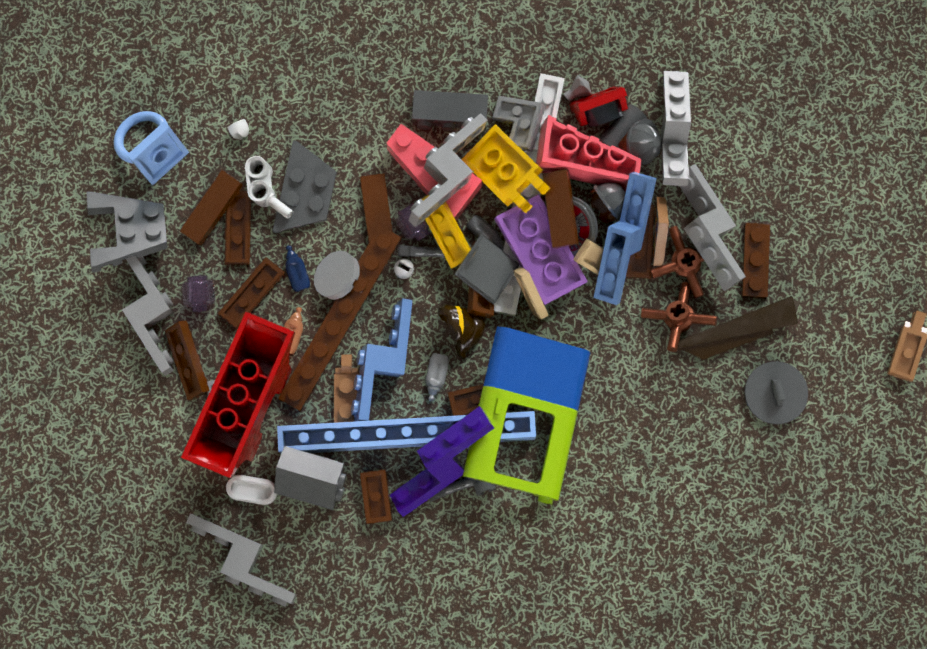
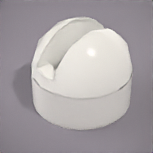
(239, 129)
(400, 272)

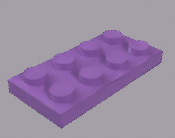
(530, 241)

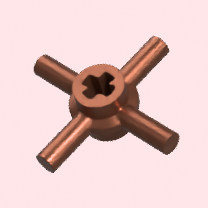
(677, 266)
(679, 317)

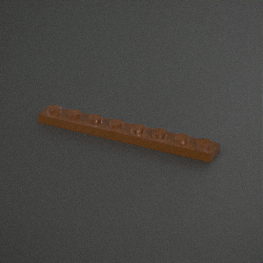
(339, 320)

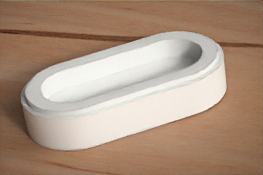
(251, 489)

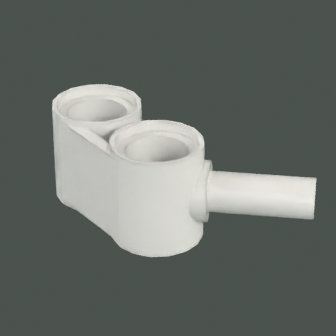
(260, 181)

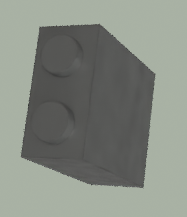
(309, 478)

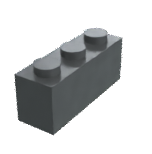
(446, 109)

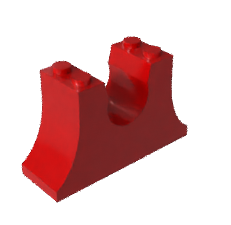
(240, 396)

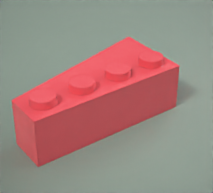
(584, 156)

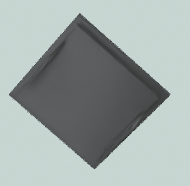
(487, 269)

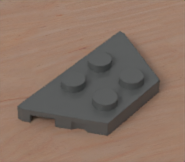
(305, 189)

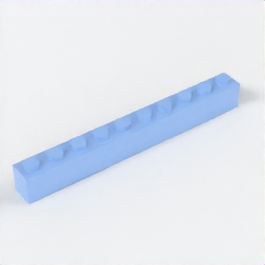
(389, 433)

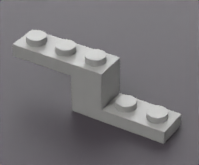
(675, 128)
(447, 169)
(708, 229)
(149, 311)
(241, 560)

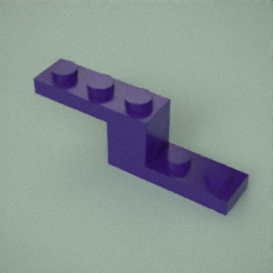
(441, 461)

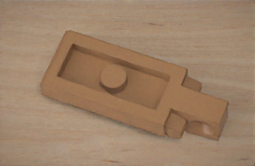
(909, 348)
(344, 390)

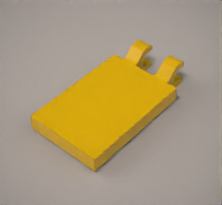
(504, 168)

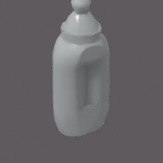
(436, 374)

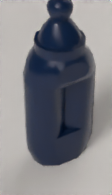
(296, 271)

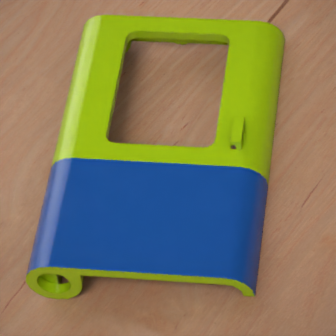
(539, 377)

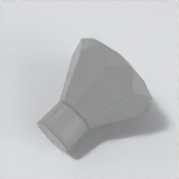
(578, 89)

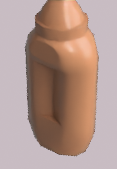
(295, 324)

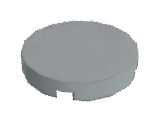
(336, 275)

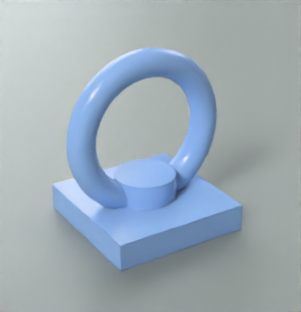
(156, 152)

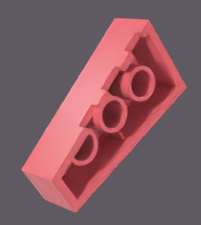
(410, 153)

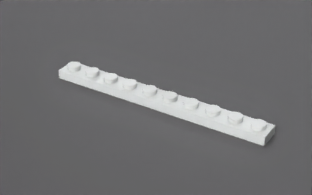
(549, 94)

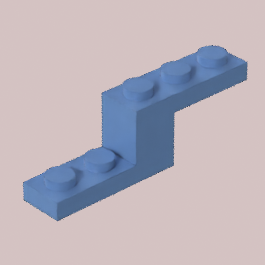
(624, 238)
(382, 360)

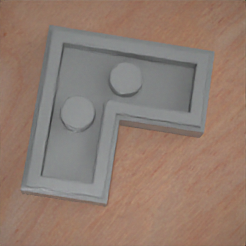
(524, 117)

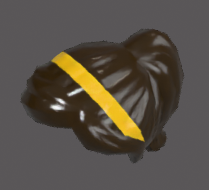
(463, 327)

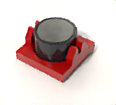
(600, 107)

